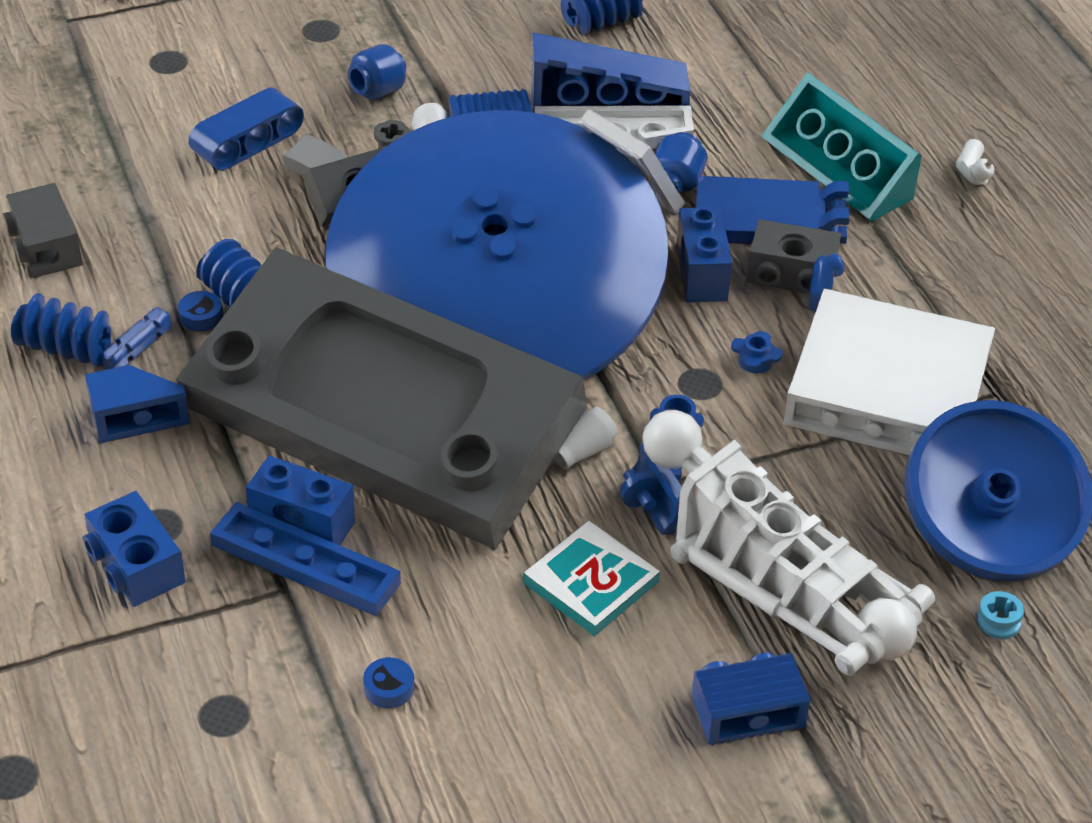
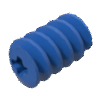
(596, 12)
(227, 269)
(61, 330)

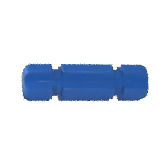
(136, 339)

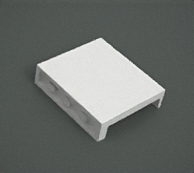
(883, 371)

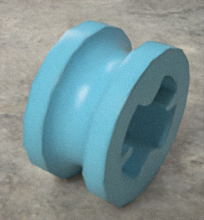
(996, 626)

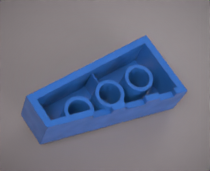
(597, 75)

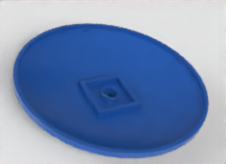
(578, 246)

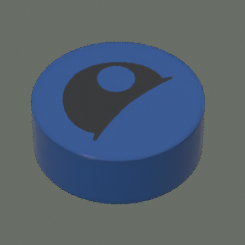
(200, 310)
(388, 682)

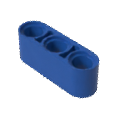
(246, 128)

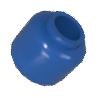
(377, 72)
(682, 159)

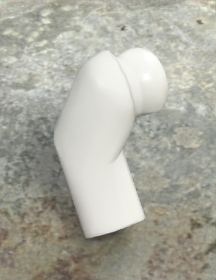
(972, 166)

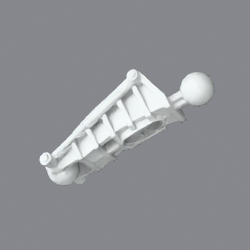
(759, 540)

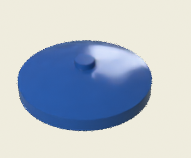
(998, 490)

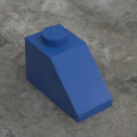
(134, 403)

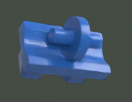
(655, 490)

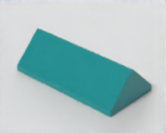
(845, 144)

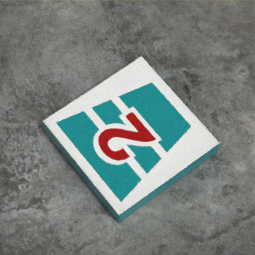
(591, 578)

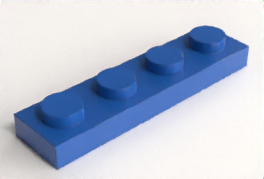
(306, 558)

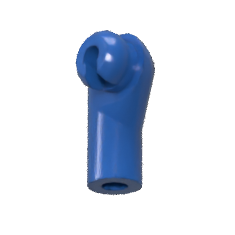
(822, 278)

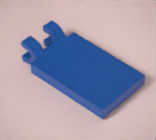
(774, 200)

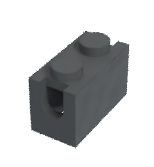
(42, 230)

